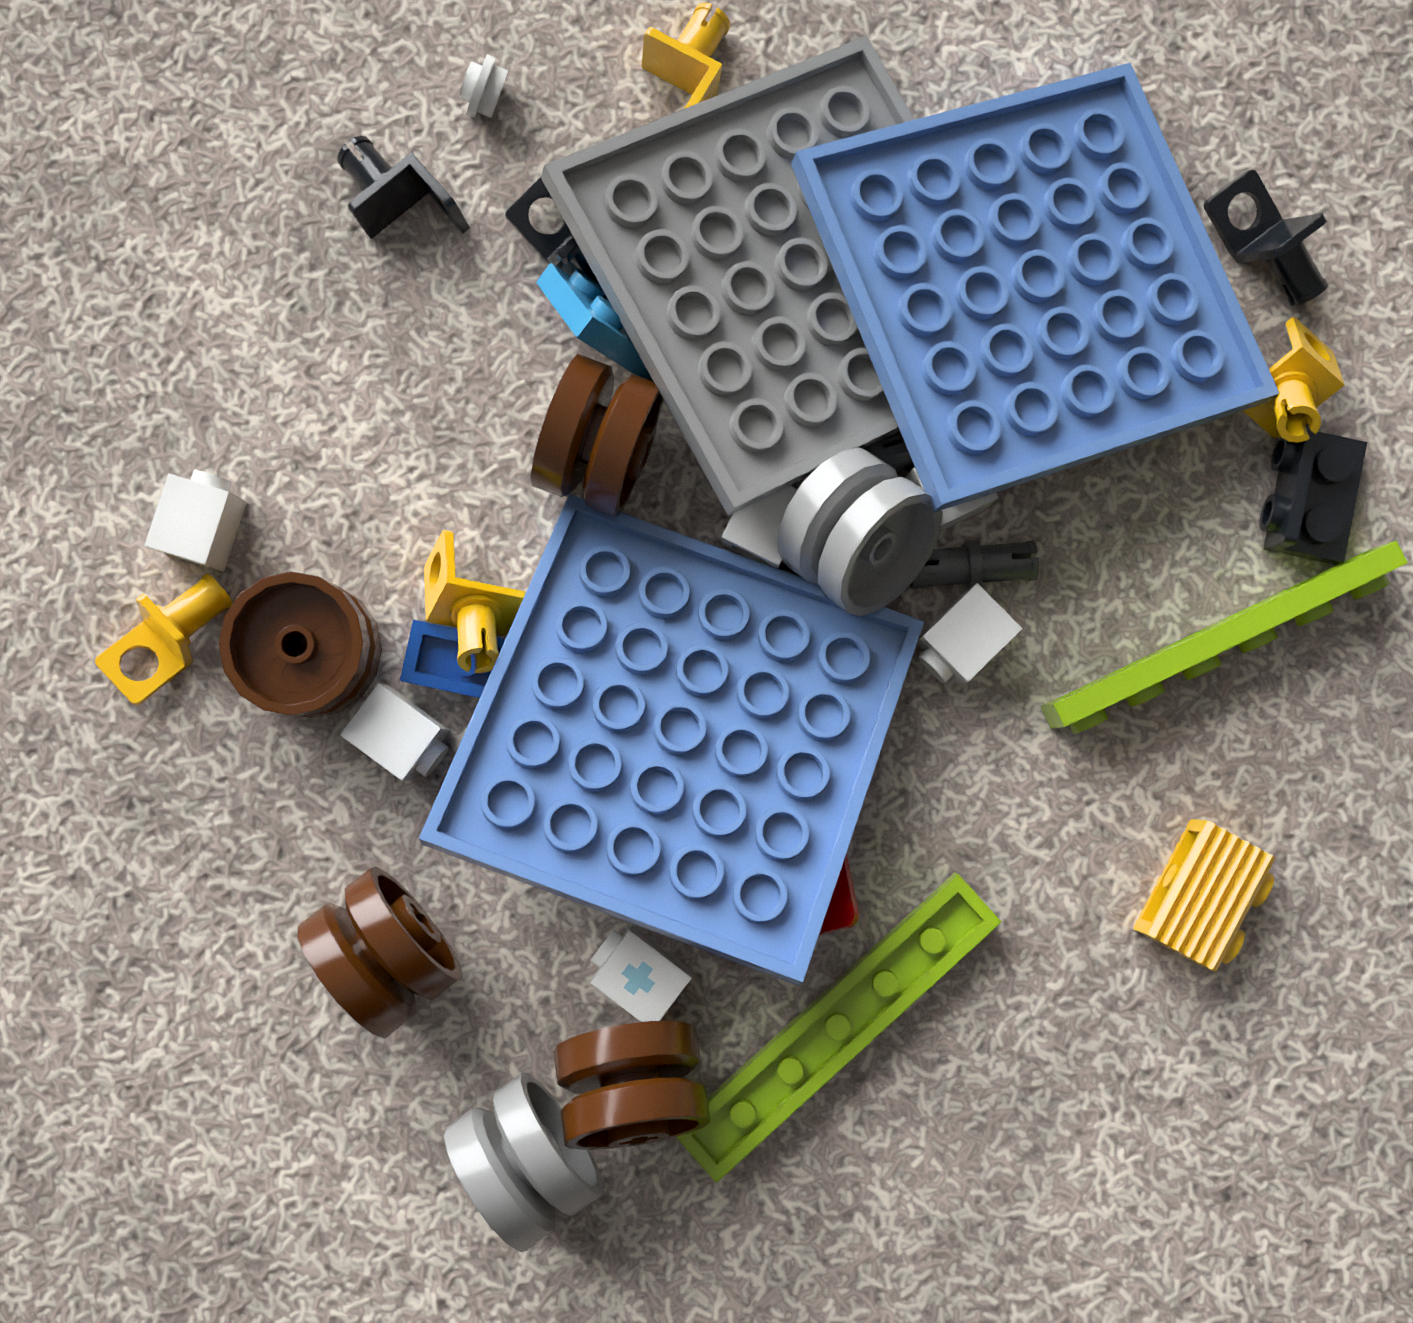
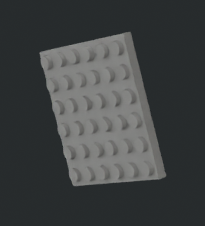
(727, 274)

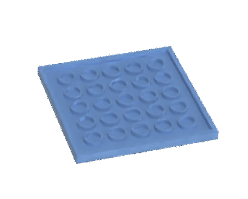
(1031, 283)
(676, 739)

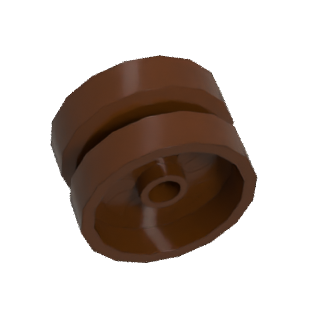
(596, 435)
(267, 628)
(378, 952)
(630, 1085)

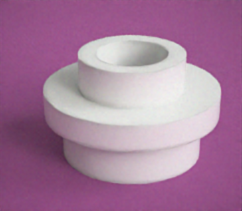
(483, 87)

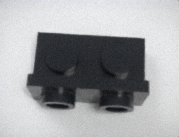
(1313, 496)

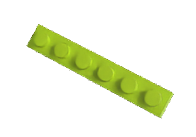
(1247, 629)
(839, 1024)

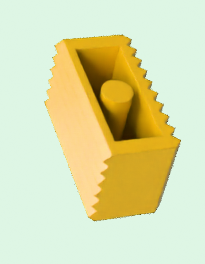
(1206, 895)

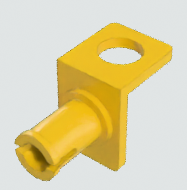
(687, 60)
(1304, 382)
(473, 607)
(165, 634)

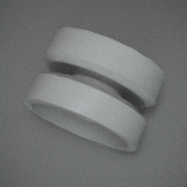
(858, 531)
(519, 1163)

